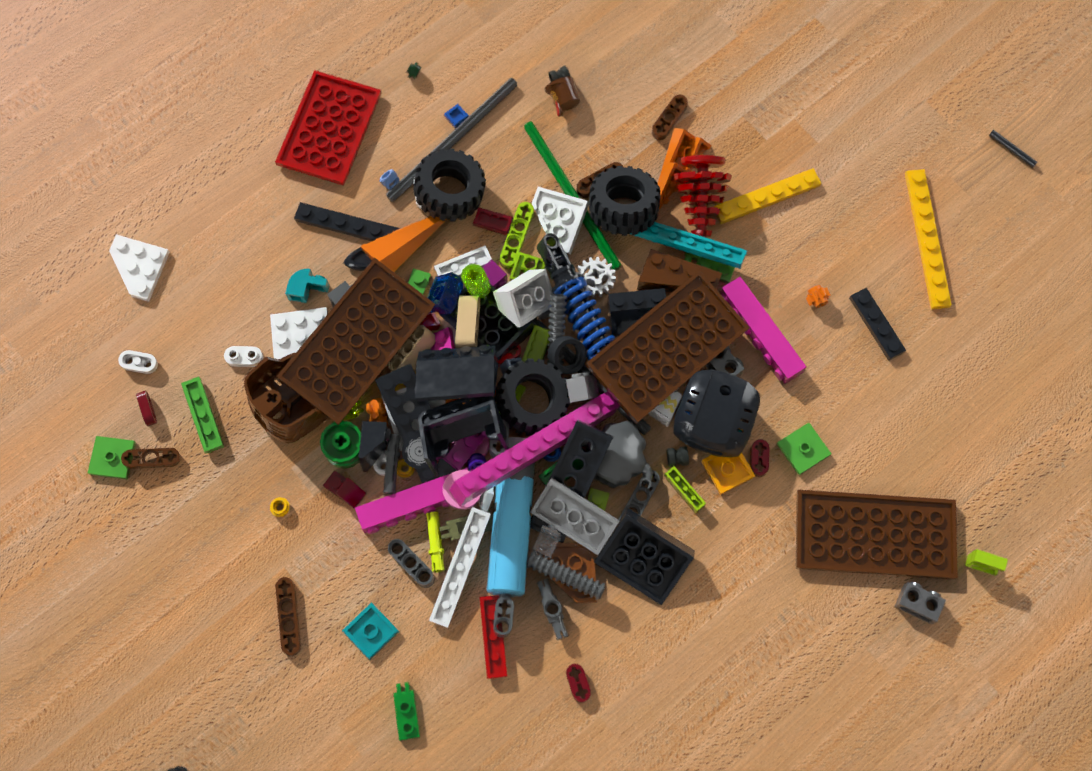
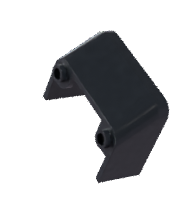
(457, 421)

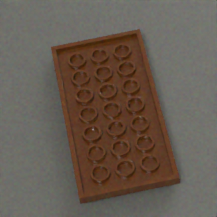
(356, 341)
(667, 346)
(876, 534)

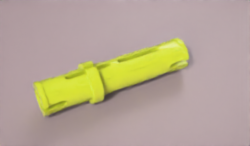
(436, 550)

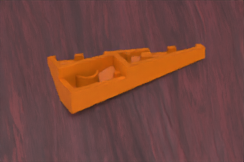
(681, 145)

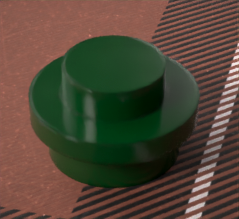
(413, 70)

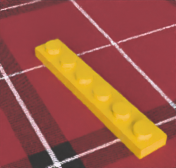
(768, 195)

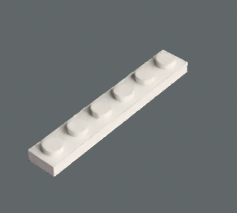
(459, 567)

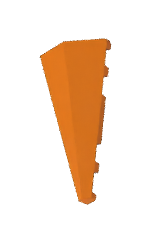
(401, 244)

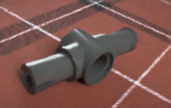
(551, 599)

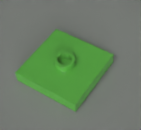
(803, 448)
(107, 457)

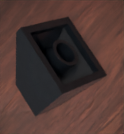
(372, 442)

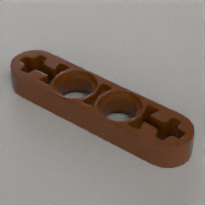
(292, 615)

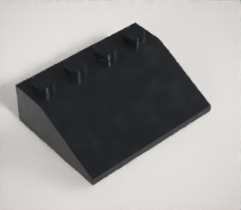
(494, 325)
(456, 373)
(645, 556)

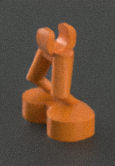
(377, 411)

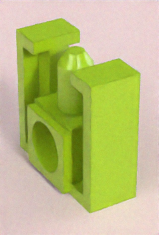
(520, 262)
(986, 562)

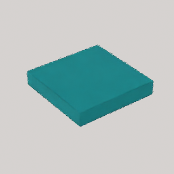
(370, 631)

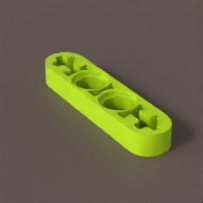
(516, 235)

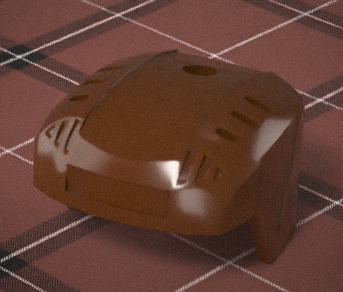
(297, 416)

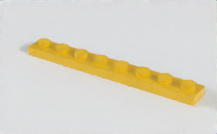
(928, 239)

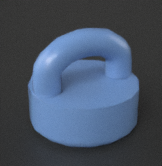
(388, 177)

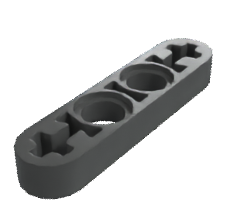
(640, 505)

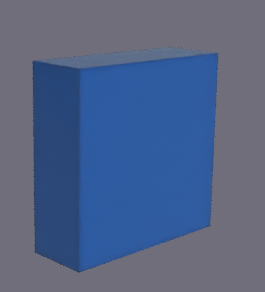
(456, 115)

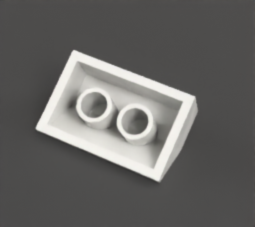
(525, 296)

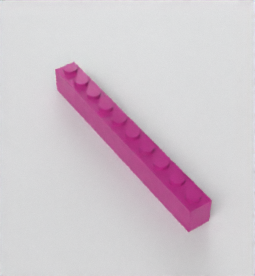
(530, 449)

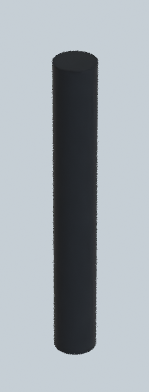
(1014, 149)

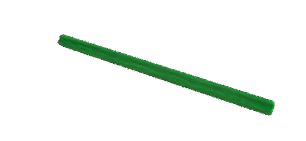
(568, 189)

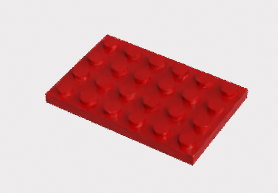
(328, 127)

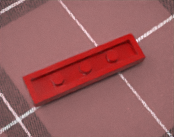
(493, 645)

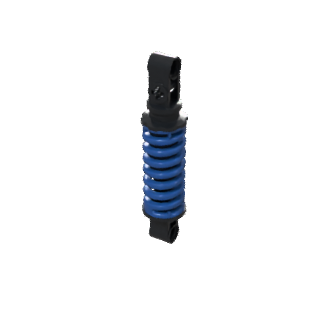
(578, 306)

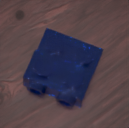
(445, 293)

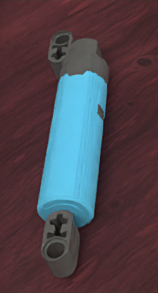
(510, 537)

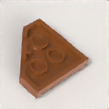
(579, 559)

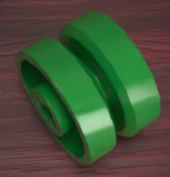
(336, 435)

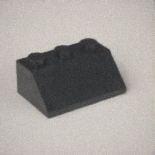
(629, 307)

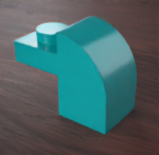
(301, 284)

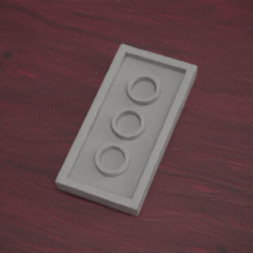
(574, 516)

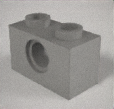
(582, 387)

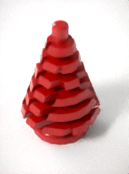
(701, 189)

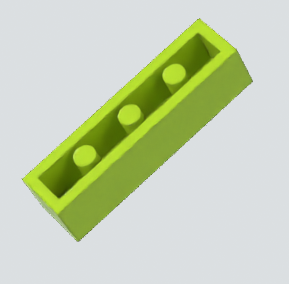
(684, 489)

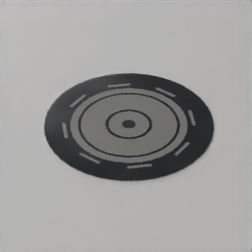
(413, 452)

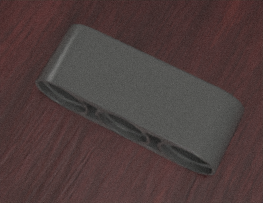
(402, 559)

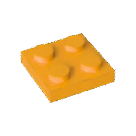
(727, 471)

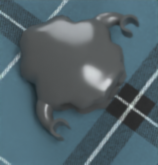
(624, 456)

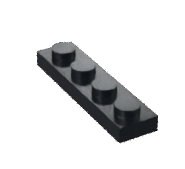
(877, 324)

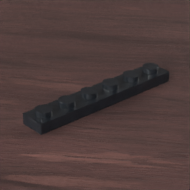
(341, 222)

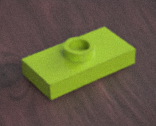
(537, 344)

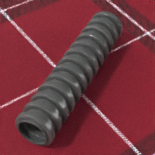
(557, 321)
(566, 575)

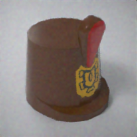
(563, 93)

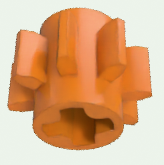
(818, 296)

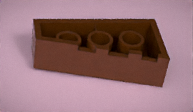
(671, 272)

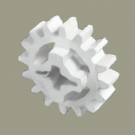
(602, 274)

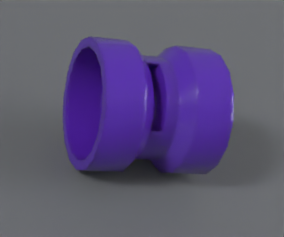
(475, 461)

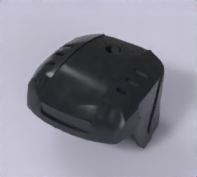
(716, 413)

